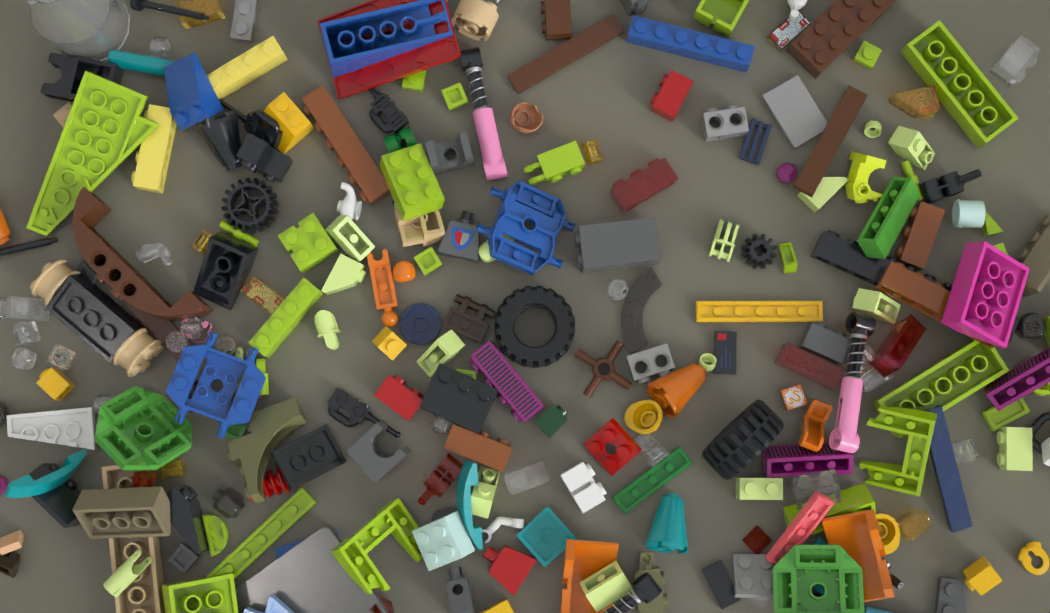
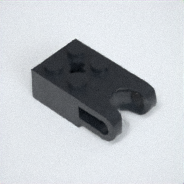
(72, 74)

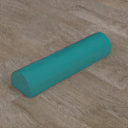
(139, 62)

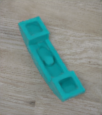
(467, 478)
(28, 487)

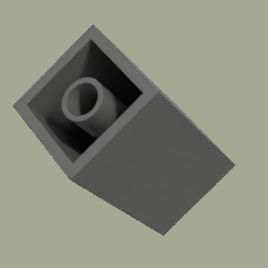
(617, 245)

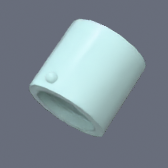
(968, 213)

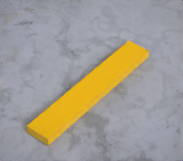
(758, 311)

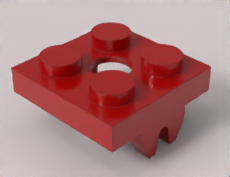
(614, 434)

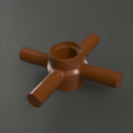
(597, 376)

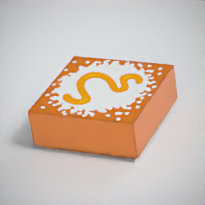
(793, 397)

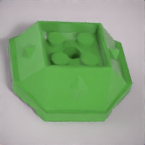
(141, 430)
(817, 566)

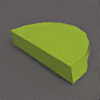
(216, 533)

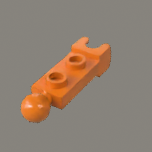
(383, 287)

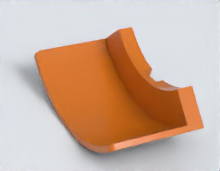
(861, 540)
(581, 561)

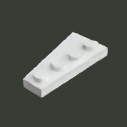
(60, 427)

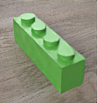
(888, 217)

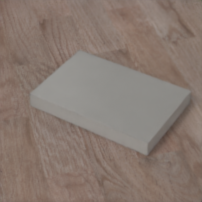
(795, 112)

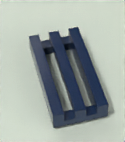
(760, 125)

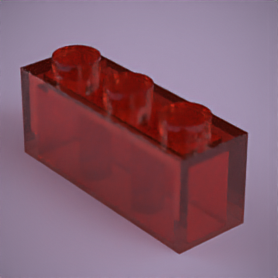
(643, 184)
(897, 346)
(810, 366)

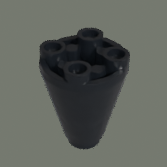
(222, 138)

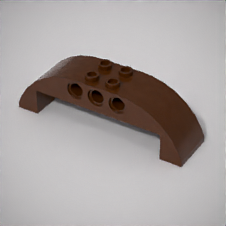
(118, 272)

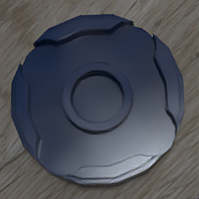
(420, 324)

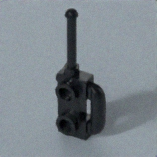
(383, 104)
(255, 125)
(355, 407)

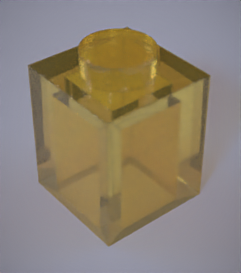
(914, 524)

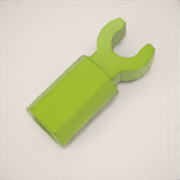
(260, 364)

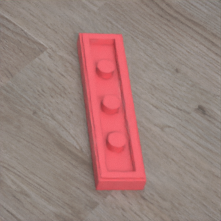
(801, 526)

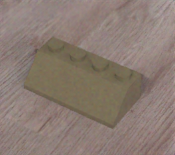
(1037, 259)
(124, 512)

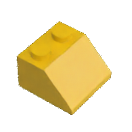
(290, 120)

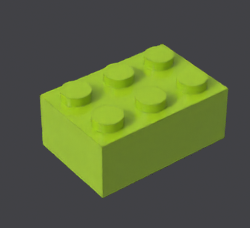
(411, 182)

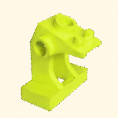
(860, 170)

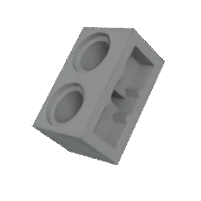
(726, 128)
(648, 358)

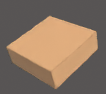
(11, 542)

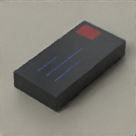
(725, 352)

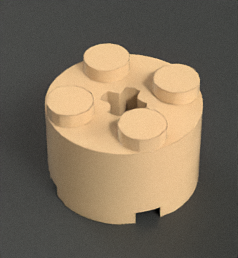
(475, 18)

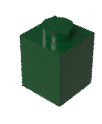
(552, 420)

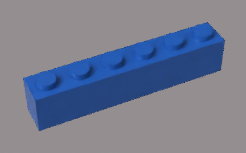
(690, 43)

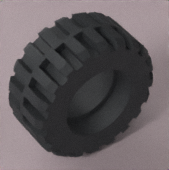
(550, 302)
(743, 440)

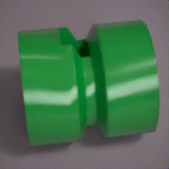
(392, 140)

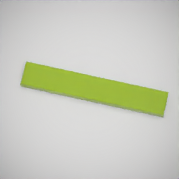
(265, 534)

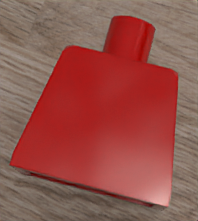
(509, 566)

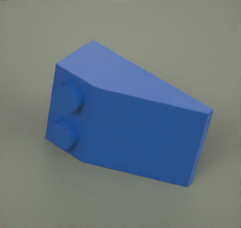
(190, 92)

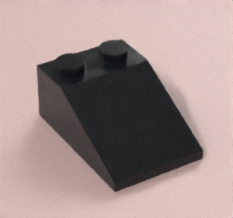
(224, 269)
(187, 517)

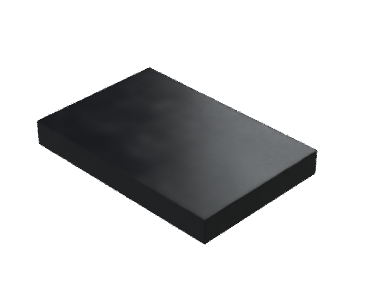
(307, 457)

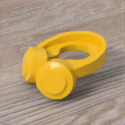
(1025, 559)

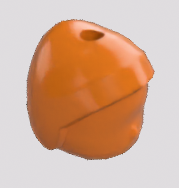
(404, 271)

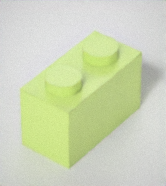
(350, 238)
(1015, 449)
(759, 488)
(606, 586)

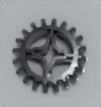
(242, 208)

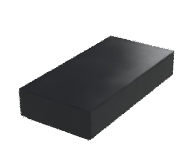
(720, 584)

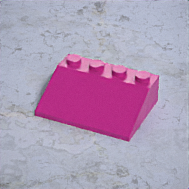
(985, 294)

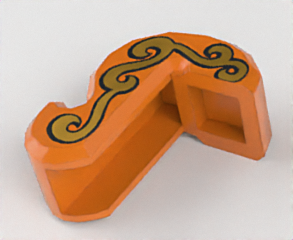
(813, 423)

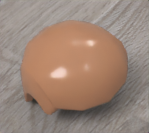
(525, 118)

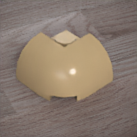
(420, 230)

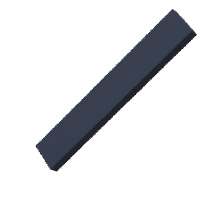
(948, 474)

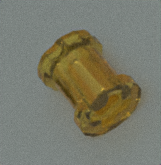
(592, 152)
(202, 241)
(173, 469)

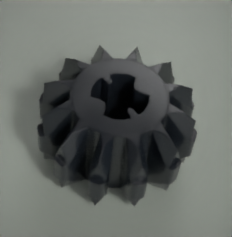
(752, 245)

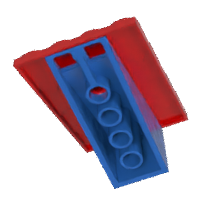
(386, 42)

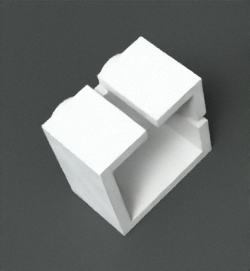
(583, 487)

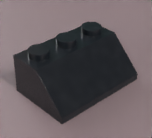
(459, 398)
(60, 500)

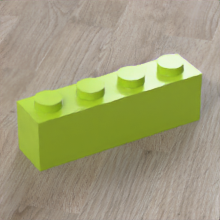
(285, 318)
(852, 500)

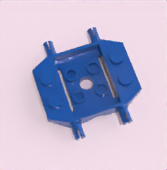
(517, 205)
(217, 367)

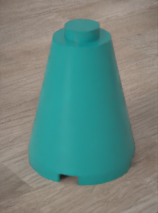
(668, 527)

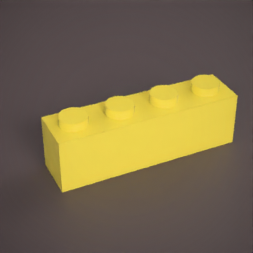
(246, 67)
(155, 151)

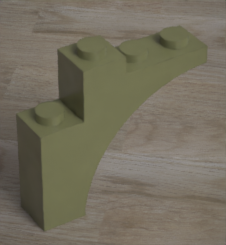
(265, 432)

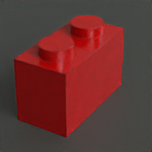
(670, 98)
(399, 397)

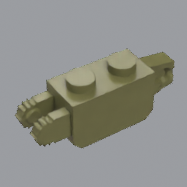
(648, 564)

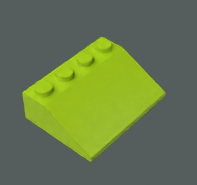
(201, 595)

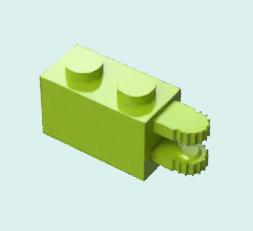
(557, 163)

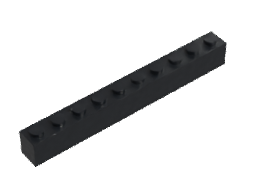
(852, 260)

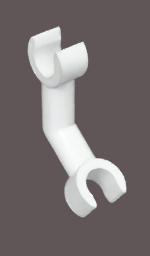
(505, 521)

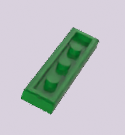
(652, 480)

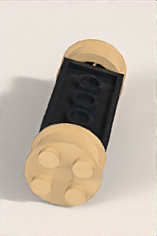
(95, 317)

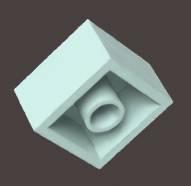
(443, 541)

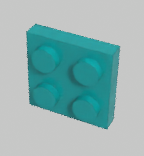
(545, 536)

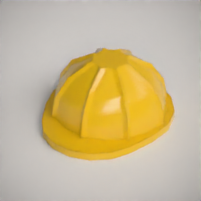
(644, 416)
(889, 532)

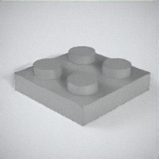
(752, 576)

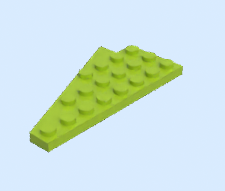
(96, 139)

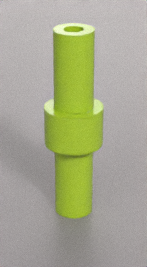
(910, 174)
(238, 233)

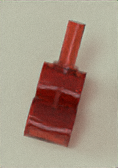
(441, 478)

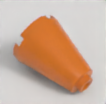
(676, 388)

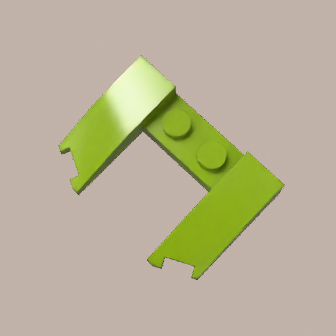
(909, 476)
(353, 551)

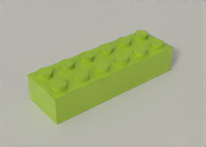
(959, 84)
(946, 380)

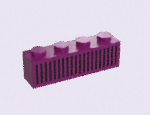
(507, 381)
(1020, 381)
(797, 460)

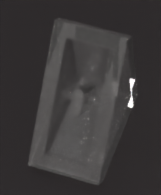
(652, 449)

